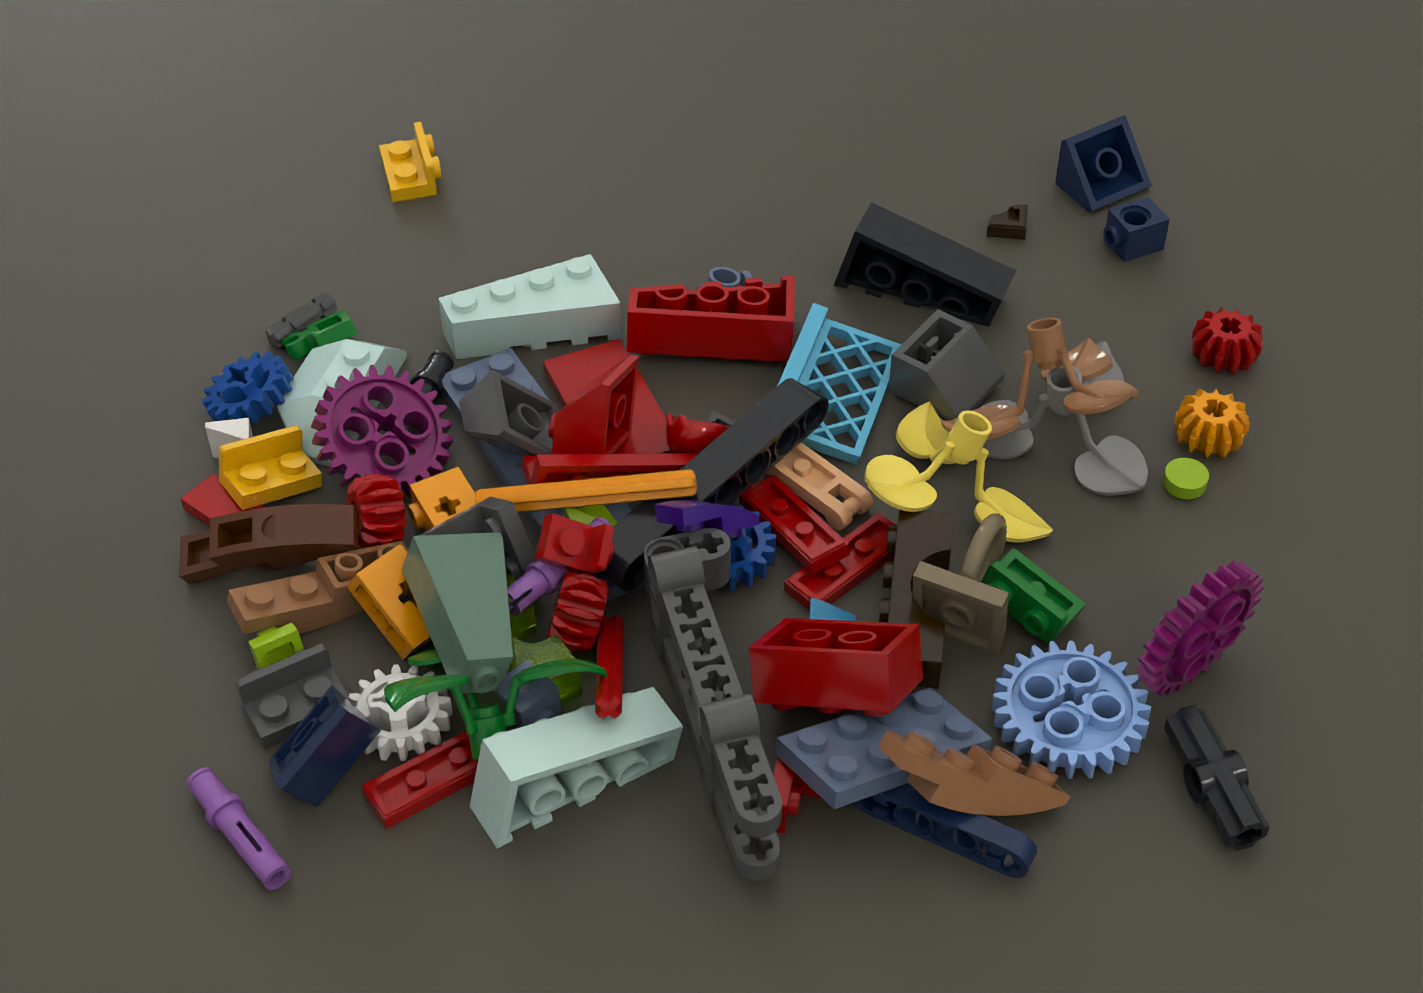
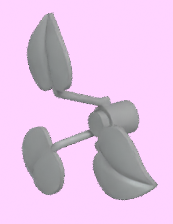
(1106, 469)

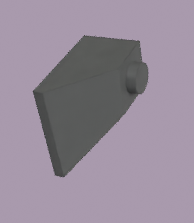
(508, 416)

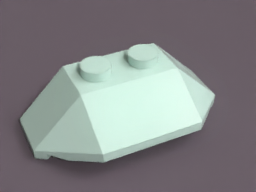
(322, 370)

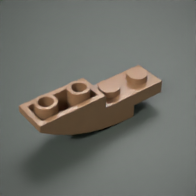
(305, 599)
(974, 783)

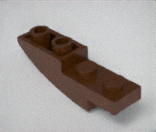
(268, 535)

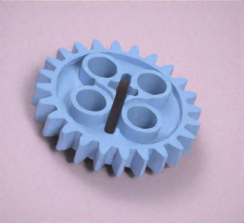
(1071, 709)

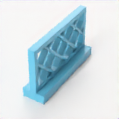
(803, 366)

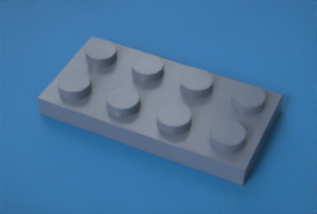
(843, 754)

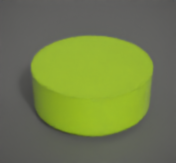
(1185, 478)

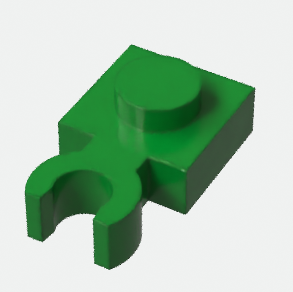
(319, 333)

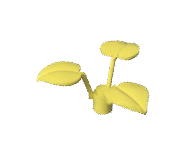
(923, 437)

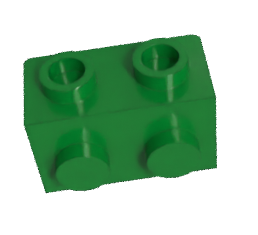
(1034, 596)

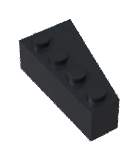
(923, 268)

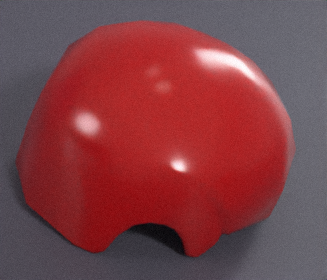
(690, 435)

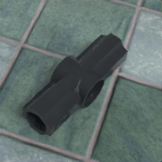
(1216, 777)

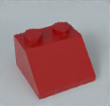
(599, 414)

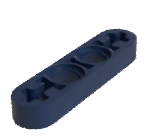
(959, 832)

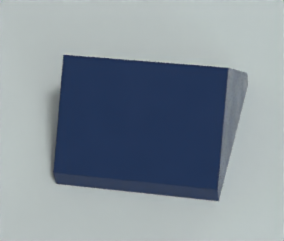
(1101, 165)
(322, 748)

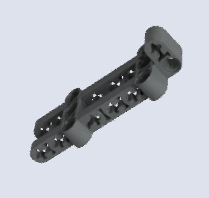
(717, 712)

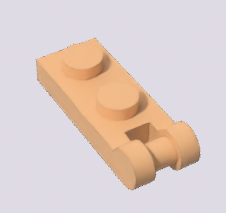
(819, 485)

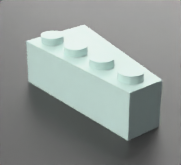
(532, 309)
(568, 760)

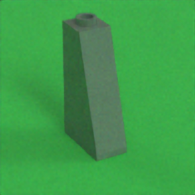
(464, 604)

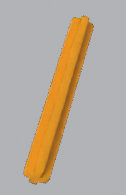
(595, 491)

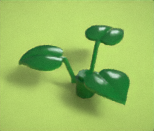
(480, 720)

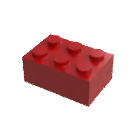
(836, 665)

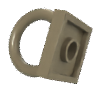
(970, 609)

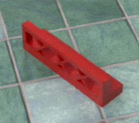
(567, 467)

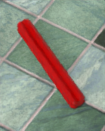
(610, 657)

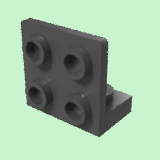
(494, 516)

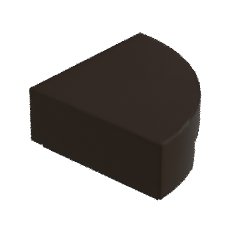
(1009, 224)

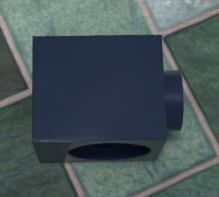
(1136, 229)

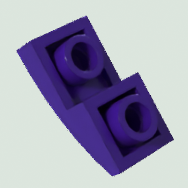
(696, 515)

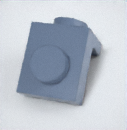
(534, 700)

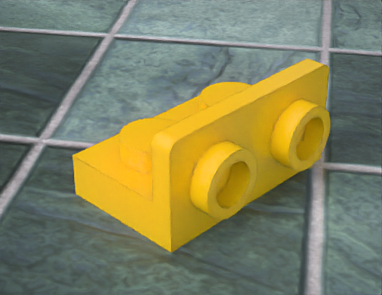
(410, 167)
(267, 468)

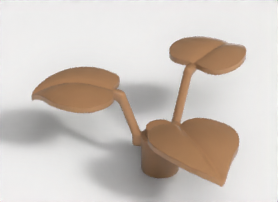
(1050, 352)

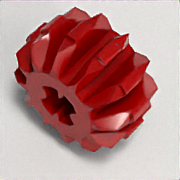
(1227, 340)
(379, 509)
(578, 610)

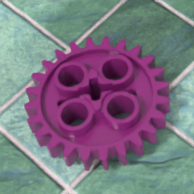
(403, 406)
(1199, 628)

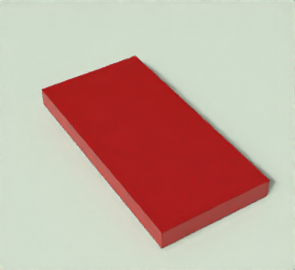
(575, 370)

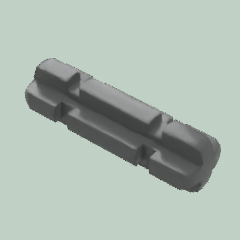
(297, 320)

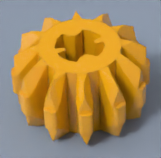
(1211, 423)

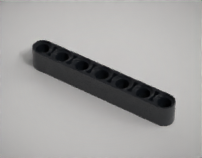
(723, 470)

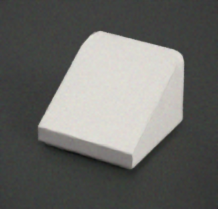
(226, 432)

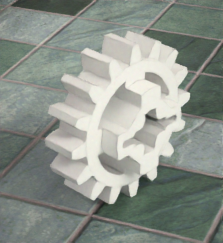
(411, 724)

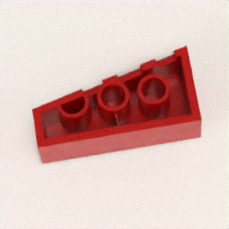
(714, 320)

